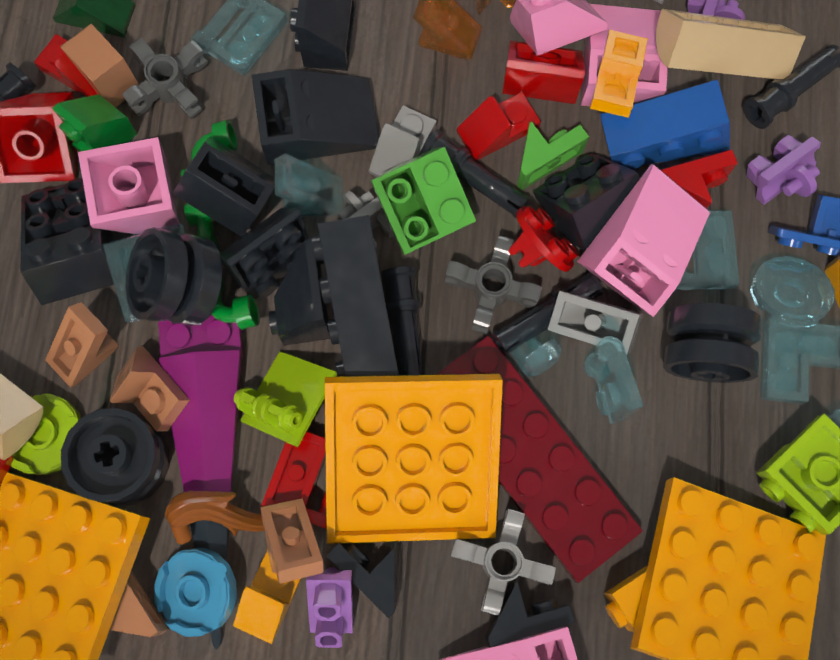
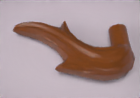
(208, 506)

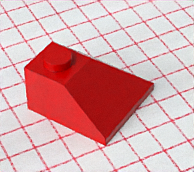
(33, 143)

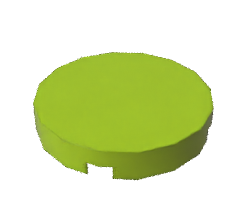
(43, 450)

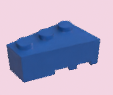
(670, 127)

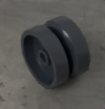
(173, 277)
(713, 343)
(96, 469)

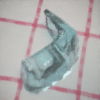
(535, 357)

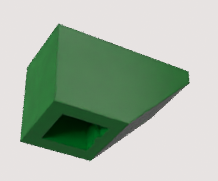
(93, 123)

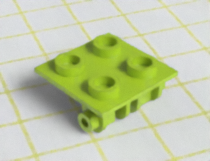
(285, 398)

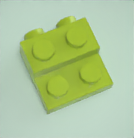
(808, 476)

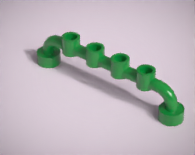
(244, 308)

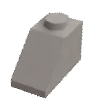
(593, 320)

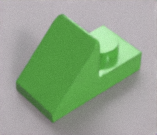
(543, 158)

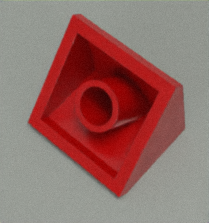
(548, 76)

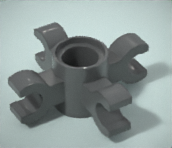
(162, 65)
(519, 292)

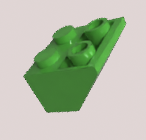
(423, 199)

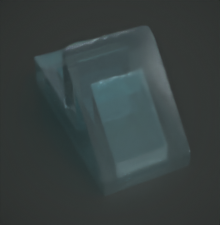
(307, 187)

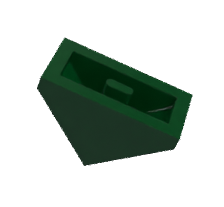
(105, 15)

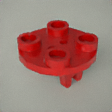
(540, 241)

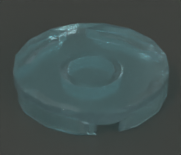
(792, 291)

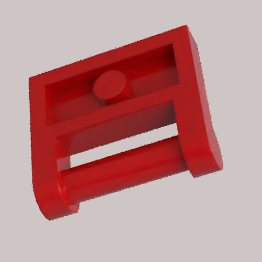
(297, 476)

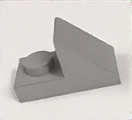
(401, 140)

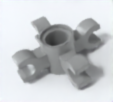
(522, 567)

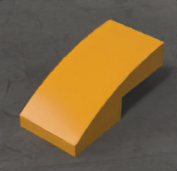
(619, 73)

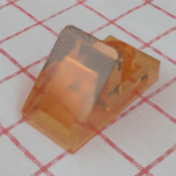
(447, 28)

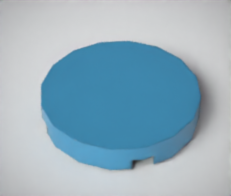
(195, 591)

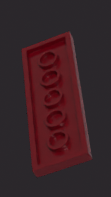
(549, 474)

